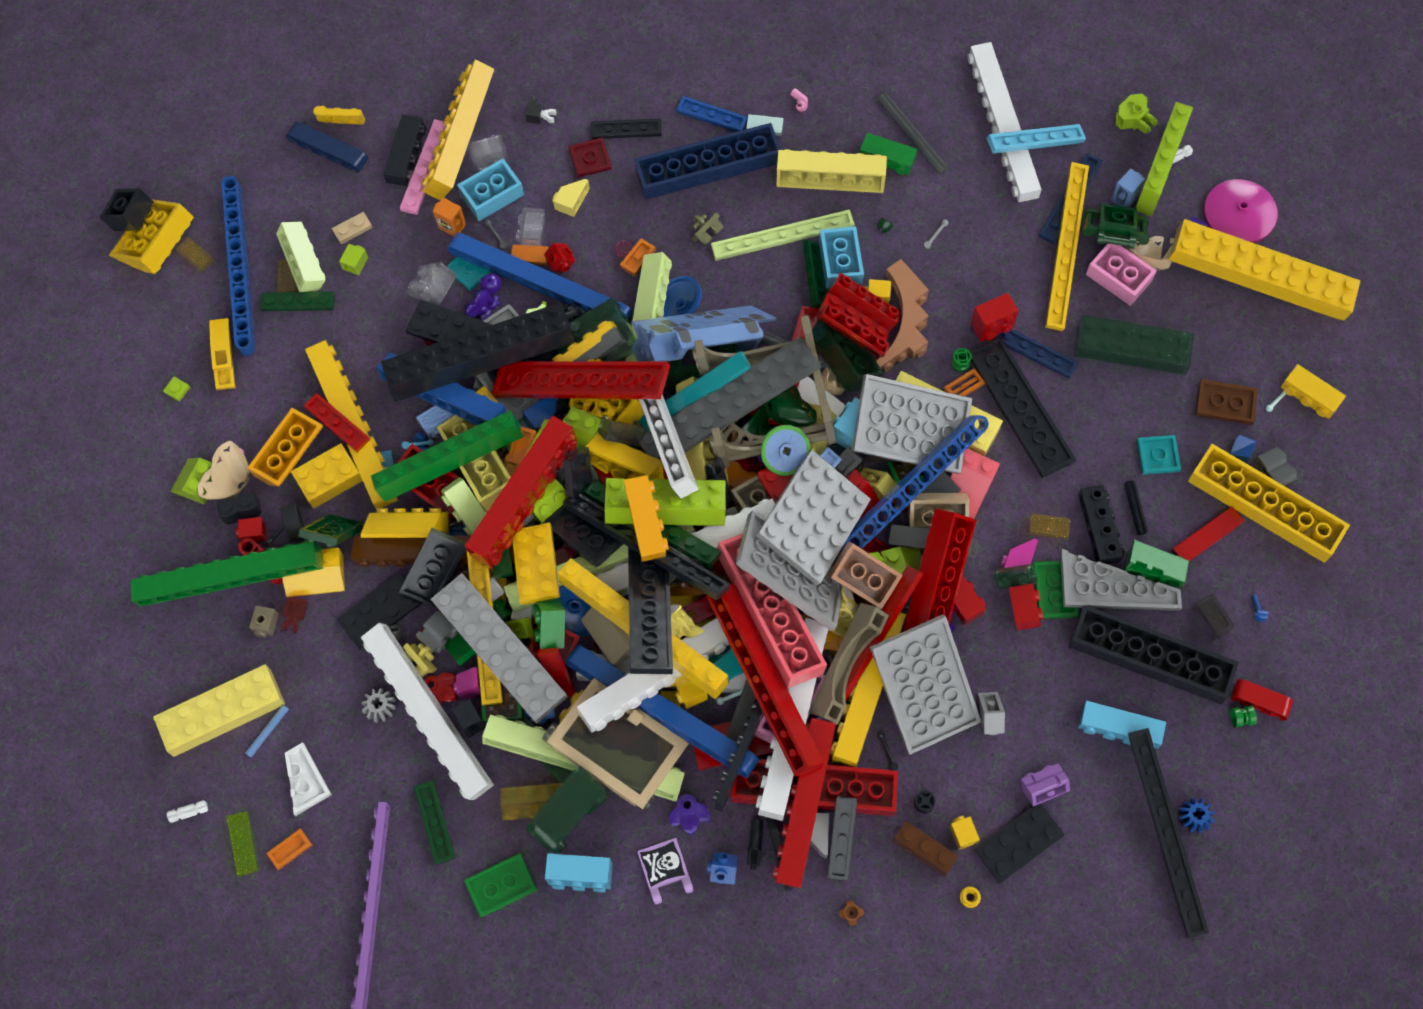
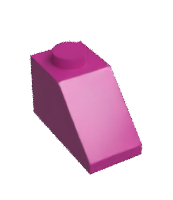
(1020, 555)
(468, 684)

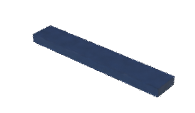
(1051, 229)
(1039, 353)

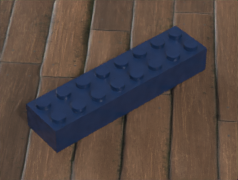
(707, 161)

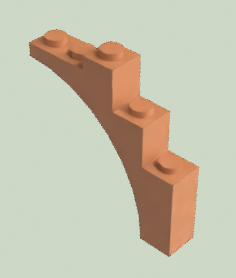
(911, 296)

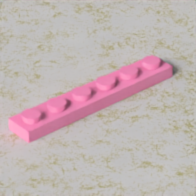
(414, 196)

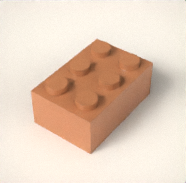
(864, 575)

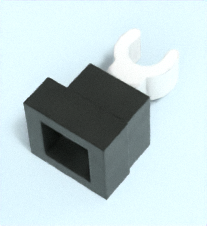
(535, 113)

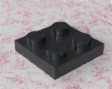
(577, 471)

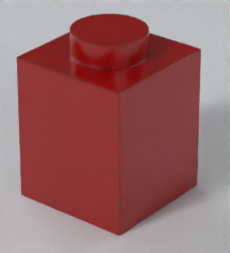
(251, 528)

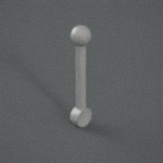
(927, 244)

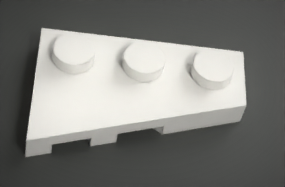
(305, 779)

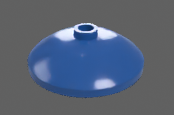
(682, 296)
(574, 613)

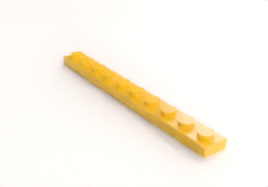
(1067, 247)

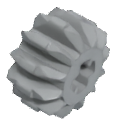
(387, 705)

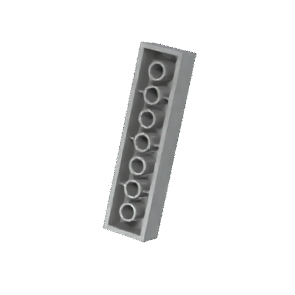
(499, 648)

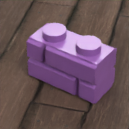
(1045, 784)

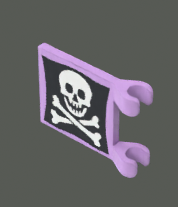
(663, 866)

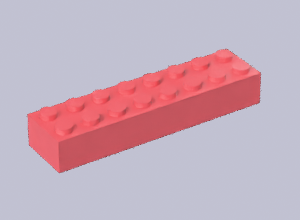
(776, 621)

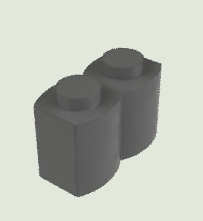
(1275, 465)

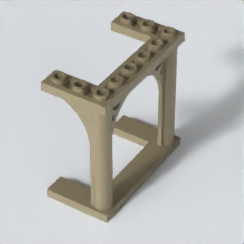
(708, 360)

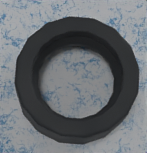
(292, 520)

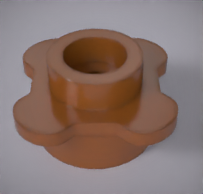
(857, 912)

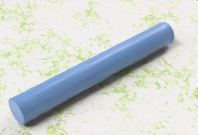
(266, 731)

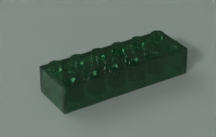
(1134, 345)

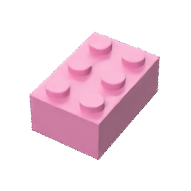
(1121, 273)

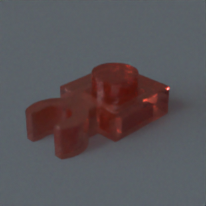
(294, 611)

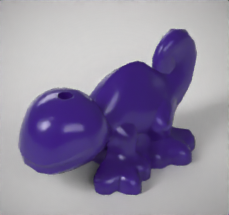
(482, 300)

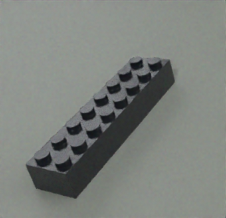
(1153, 654)

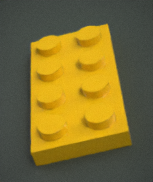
(535, 564)

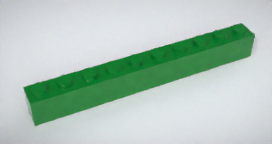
(226, 573)

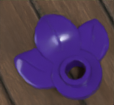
(689, 817)

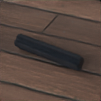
(1136, 507)

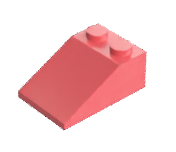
(975, 478)

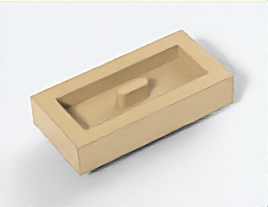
(352, 228)

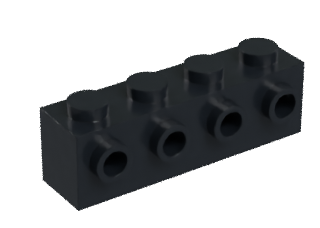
(1100, 524)

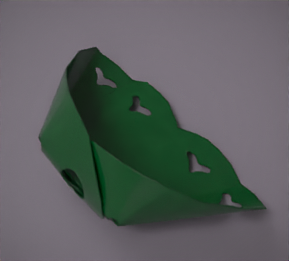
(790, 409)

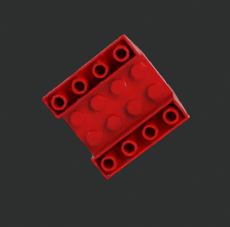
(858, 315)

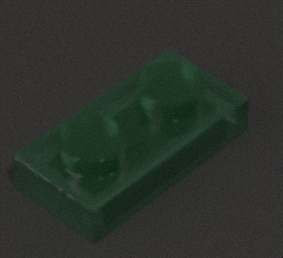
(1015, 576)

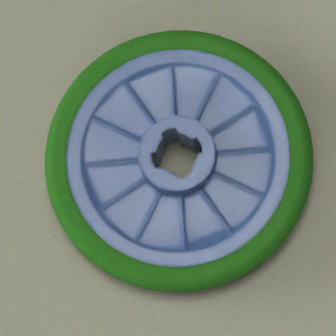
(773, 447)

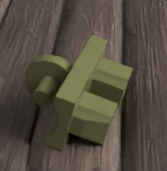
(712, 224)

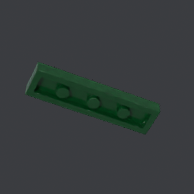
(814, 272)
(297, 301)
(434, 822)

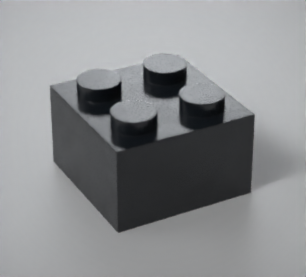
(126, 209)

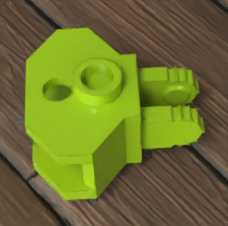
(1133, 114)

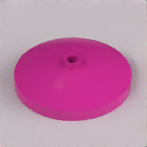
(1241, 210)

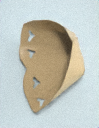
(1152, 252)
(225, 474)

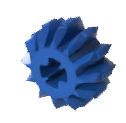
(1194, 823)

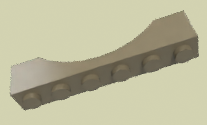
(864, 627)

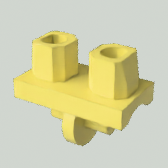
(422, 656)

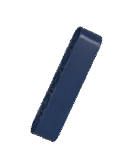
(326, 145)

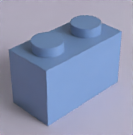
(1128, 189)

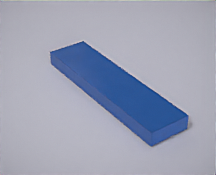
(711, 114)

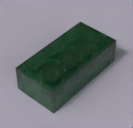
(844, 357)

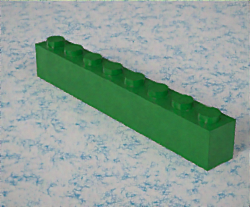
(447, 456)

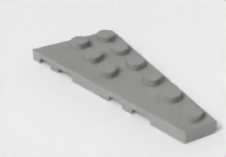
(1112, 588)

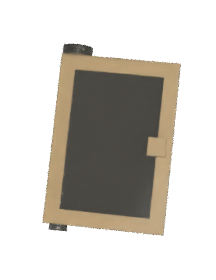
(625, 756)

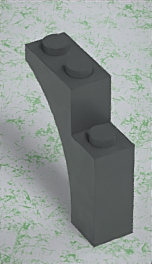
(916, 538)

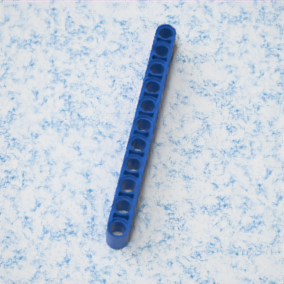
(241, 271)
(527, 273)
(912, 479)
(664, 712)

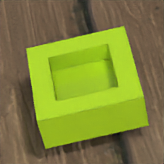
(176, 389)

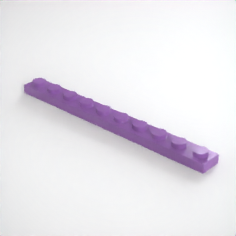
(371, 898)

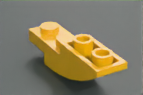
(222, 354)

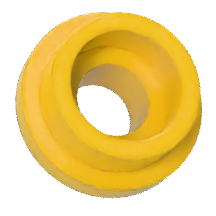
(970, 890)

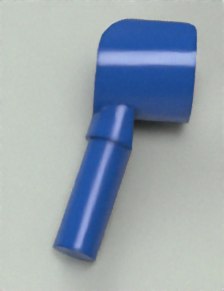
(1260, 615)

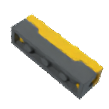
(594, 344)

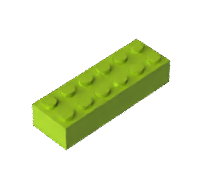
(699, 508)

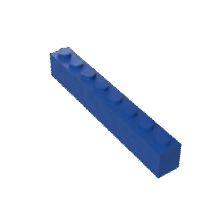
(459, 401)

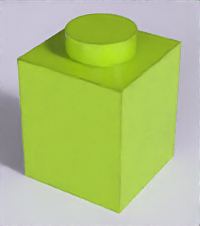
(353, 259)

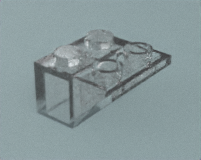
(431, 283)

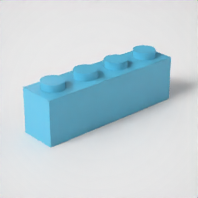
(1117, 723)

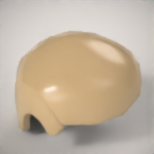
(830, 383)

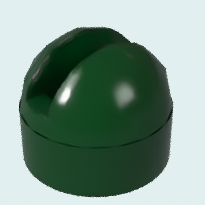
(885, 224)

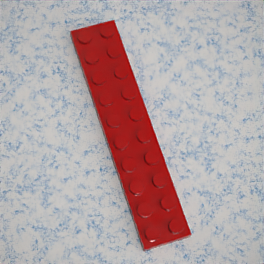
(582, 380)

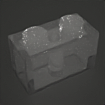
(487, 151)
(531, 227)

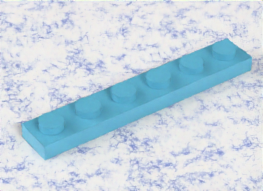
(1036, 138)

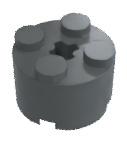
(437, 632)

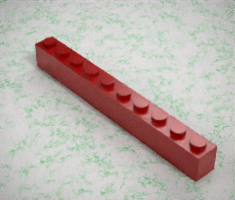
(766, 682)

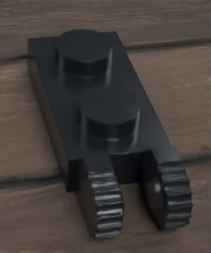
(717, 472)

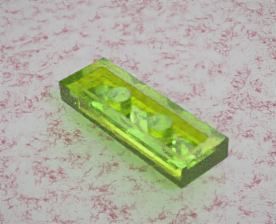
(242, 844)

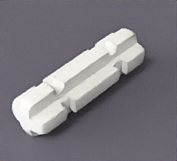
(1185, 151)
(187, 811)

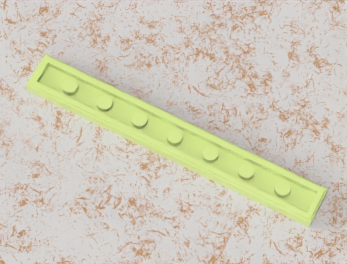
(780, 235)

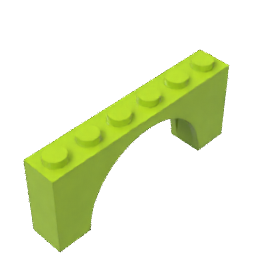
(1164, 159)

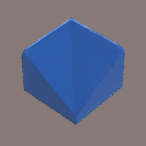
(1242, 448)

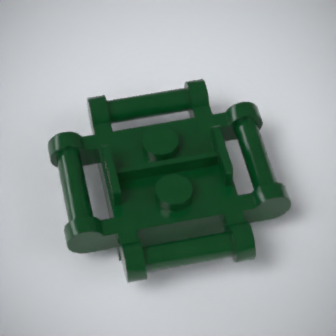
(1116, 225)

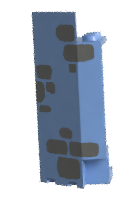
(673, 335)

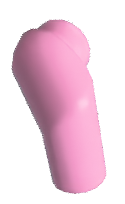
(802, 100)

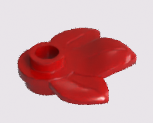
(443, 687)

